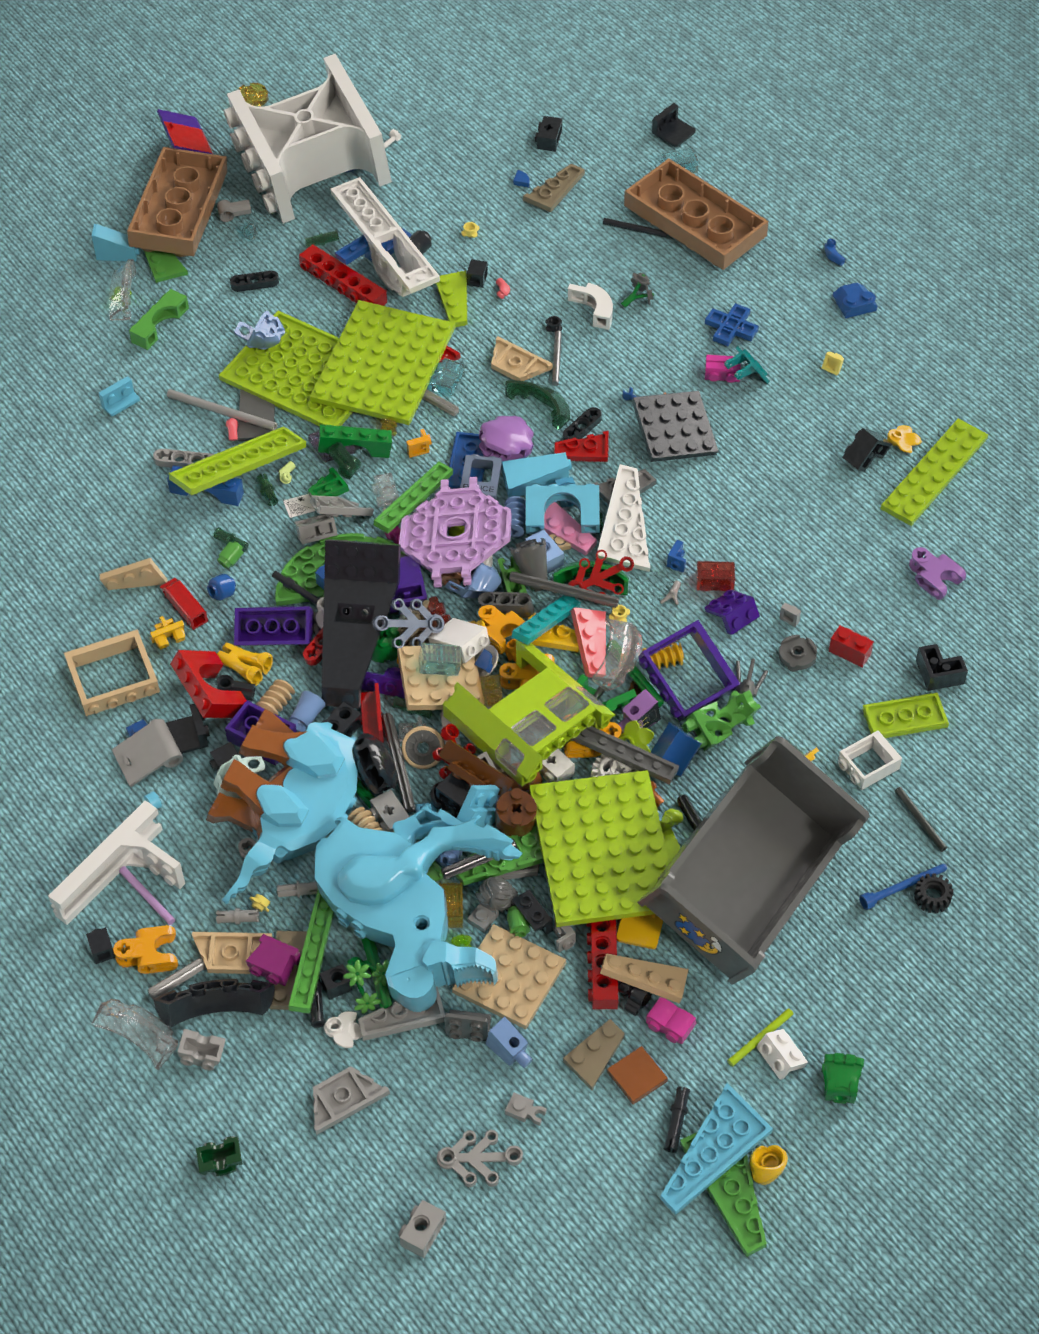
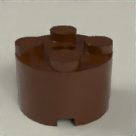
(515, 813)

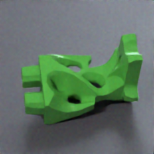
(705, 726)

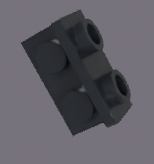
(533, 912)

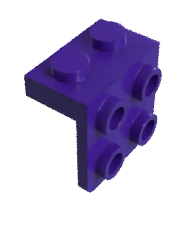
(734, 609)

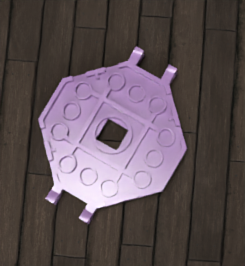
(425, 531)

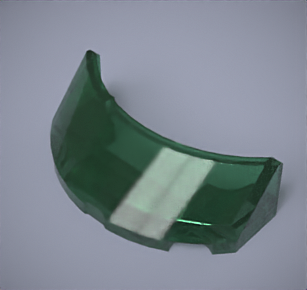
(544, 394)

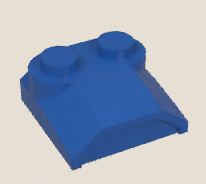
(855, 300)

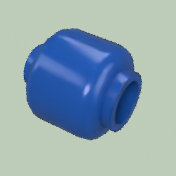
(221, 587)

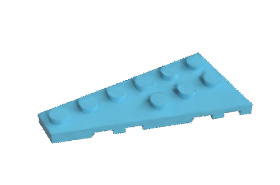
(721, 1142)

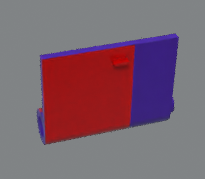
(184, 132)

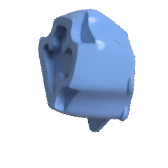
(265, 334)
(483, 580)

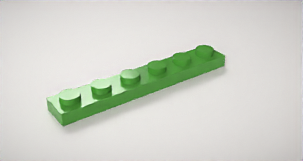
(413, 497)

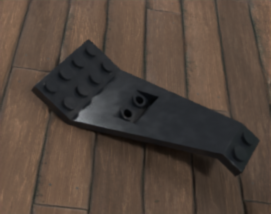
(357, 579)

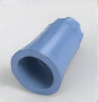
(306, 710)

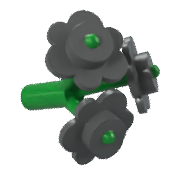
(640, 282)

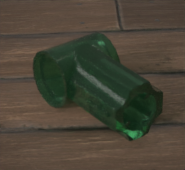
(347, 463)

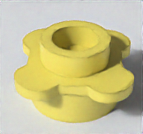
(470, 230)
(619, 613)
(260, 902)

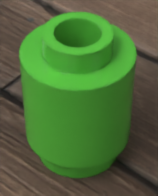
(230, 554)
(517, 923)

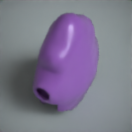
(506, 438)

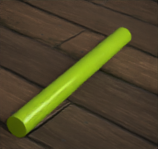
(747, 1048)

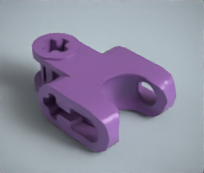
(933, 570)

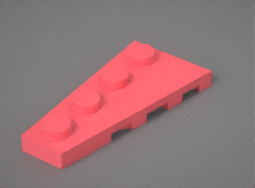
(591, 637)

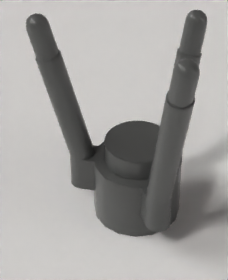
(748, 684)

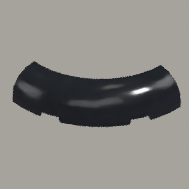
(214, 997)

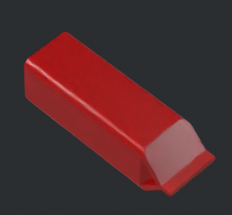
(184, 603)

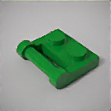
(620, 700)

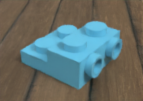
(479, 805)

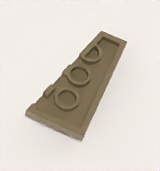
(555, 188)

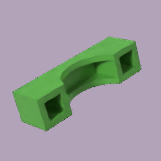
(169, 306)

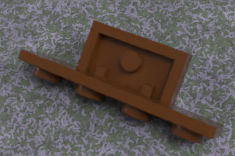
(473, 769)

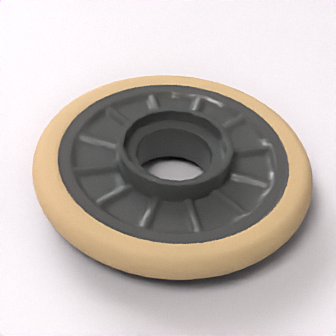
(410, 744)

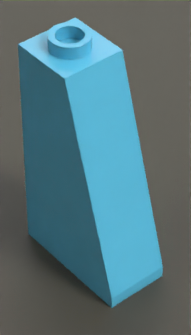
(534, 470)

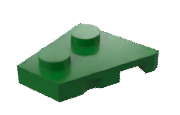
(330, 485)

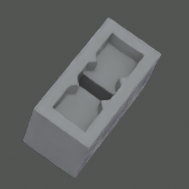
(315, 528)

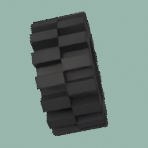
(929, 902)

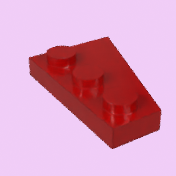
(586, 449)

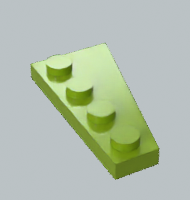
(453, 295)

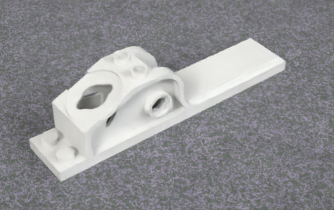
(380, 227)

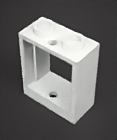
(881, 747)

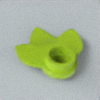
(638, 736)

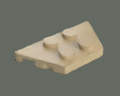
(517, 362)
(226, 951)

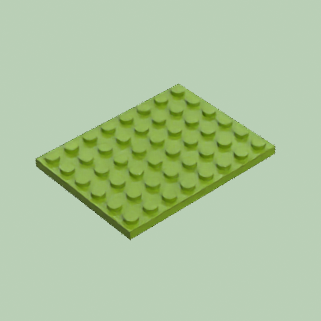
(383, 362)
(288, 371)
(599, 845)

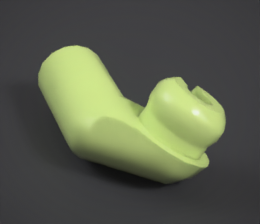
(284, 472)

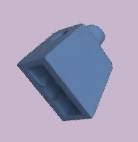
(508, 1043)

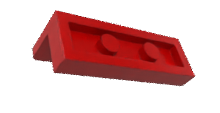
(372, 713)

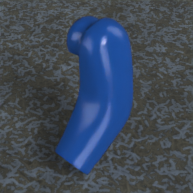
(832, 254)

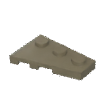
(593, 1054)

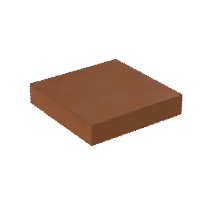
(637, 1075)

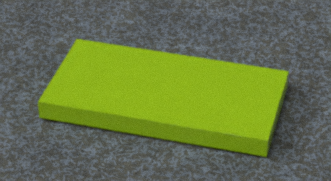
(906, 715)

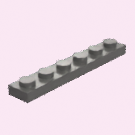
(627, 754)

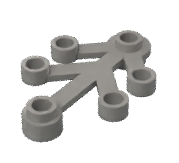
(476, 1157)

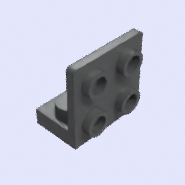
(467, 1025)

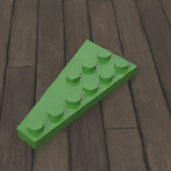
(531, 855)
(737, 1203)

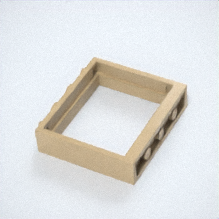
(103, 650)

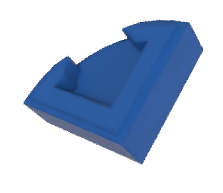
(521, 179)
(485, 661)

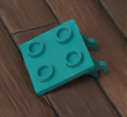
(753, 365)

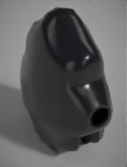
(374, 763)

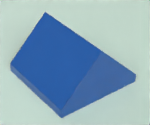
(676, 747)

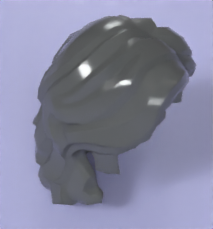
(497, 893)

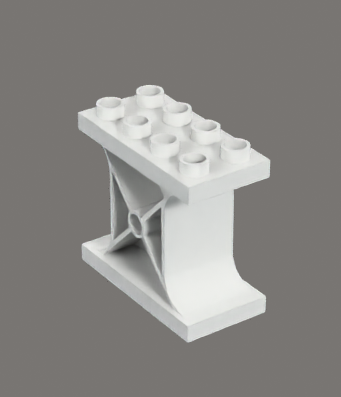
(306, 139)

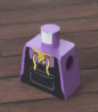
(643, 709)

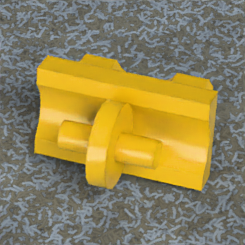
(166, 629)

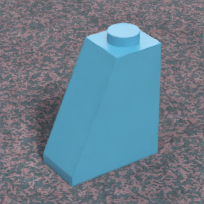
(112, 245)

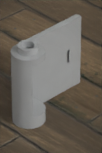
(147, 751)

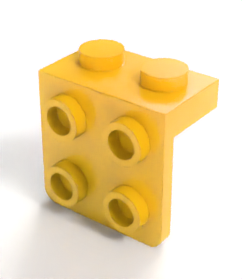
(640, 931)

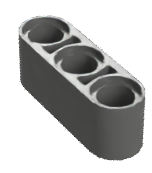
(508, 601)

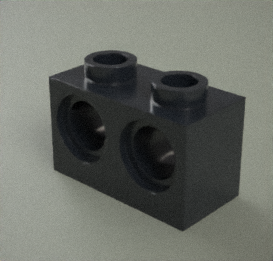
(345, 726)

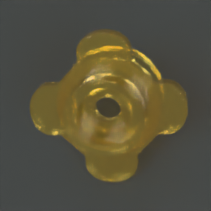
(389, 424)

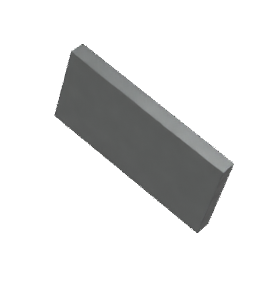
(258, 407)

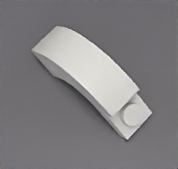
(597, 299)

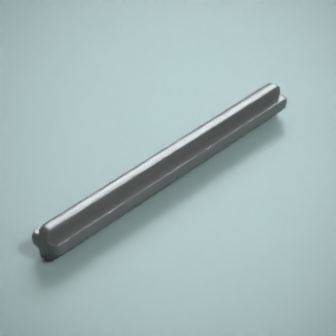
(564, 589)
(396, 754)

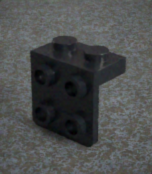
(670, 128)
(189, 731)

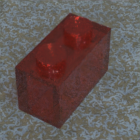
(715, 576)

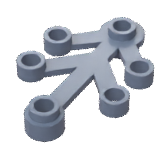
(412, 623)

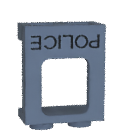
(476, 461)

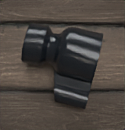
(637, 998)

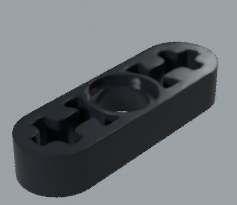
(267, 283)
(583, 419)

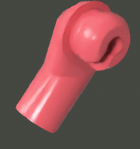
(504, 288)
(232, 425)

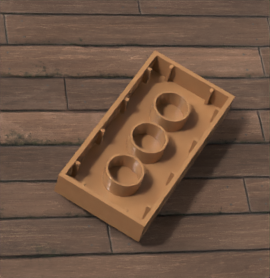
(177, 202)
(696, 213)

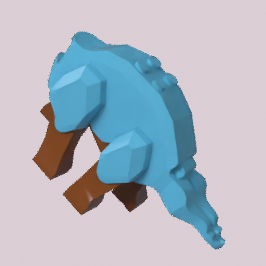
(296, 803)

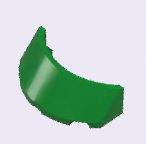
(569, 571)

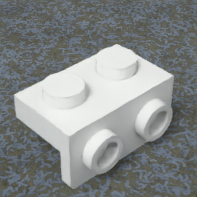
(781, 1053)

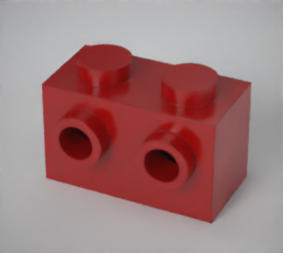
(851, 646)

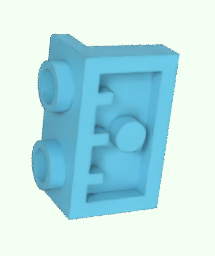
(118, 396)

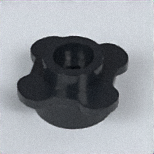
(553, 324)

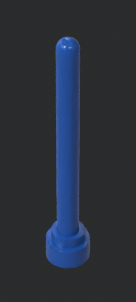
(869, 900)

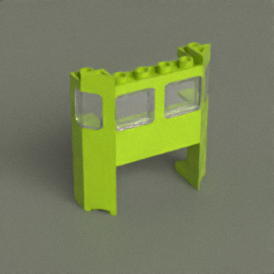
(530, 719)

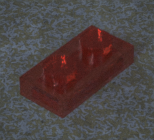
(439, 609)

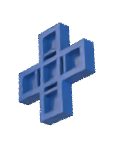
(731, 324)

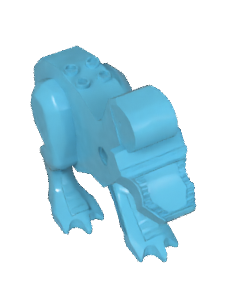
(384, 893)

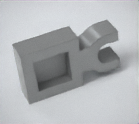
(522, 1108)

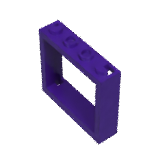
(713, 657)

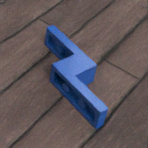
(359, 247)

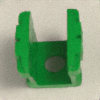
(841, 1077)

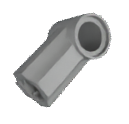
(229, 210)

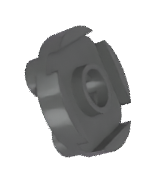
(793, 661)

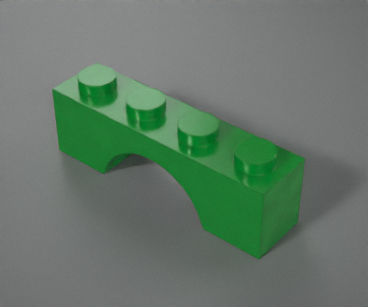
(376, 441)

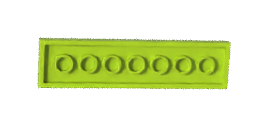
(237, 460)
(934, 472)

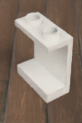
(469, 636)

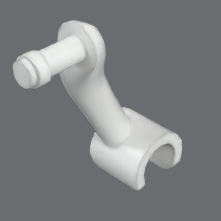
(394, 136)

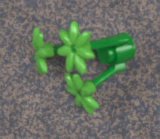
(358, 971)

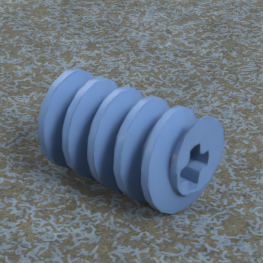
(518, 511)

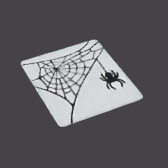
(299, 505)

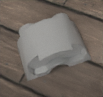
(200, 1049)

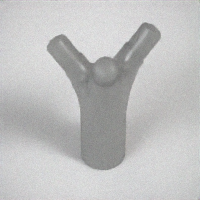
(672, 593)

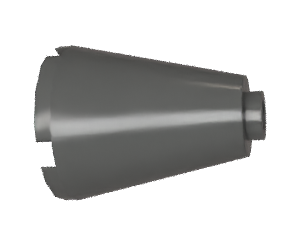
(531, 559)

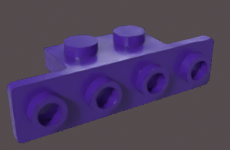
(389, 683)

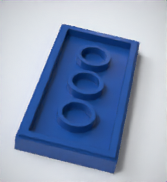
(464, 445)

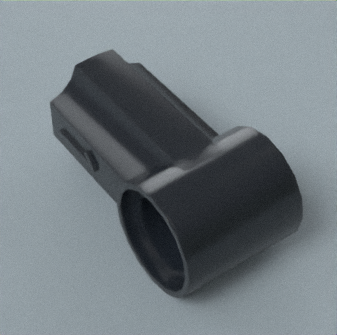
(227, 683)

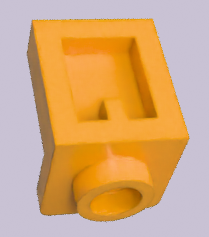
(419, 445)

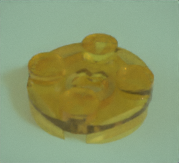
(256, 89)

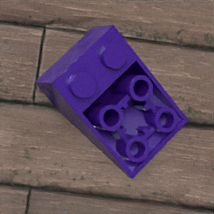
(410, 585)

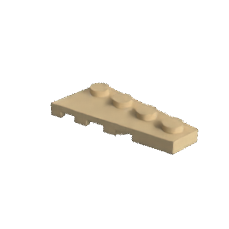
(649, 976)

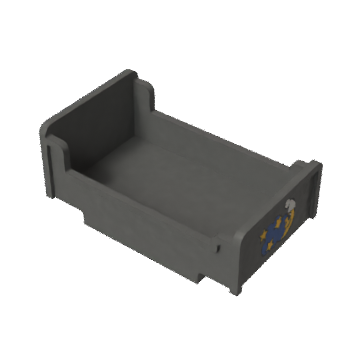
(755, 858)

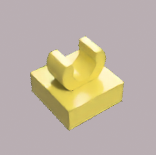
(833, 363)

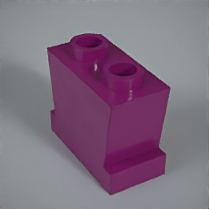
(273, 960)

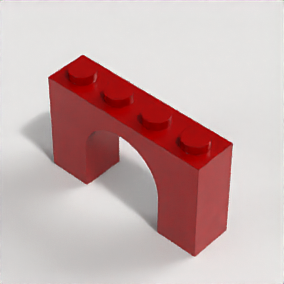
(211, 702)

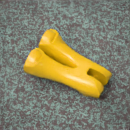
(246, 663)

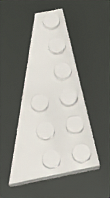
(624, 523)

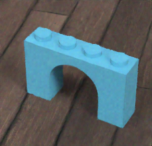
(583, 496)

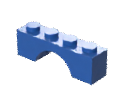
(227, 492)

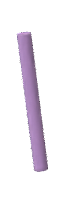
(147, 895)

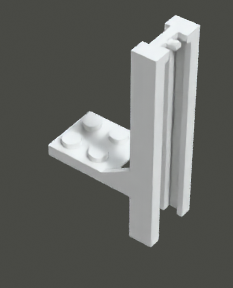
(123, 847)

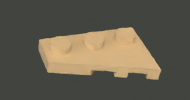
(134, 575)

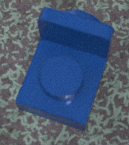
(675, 557)

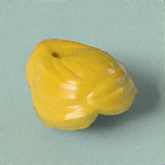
(767, 1163)

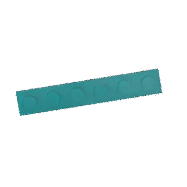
(545, 619)

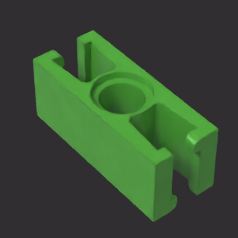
(505, 574)

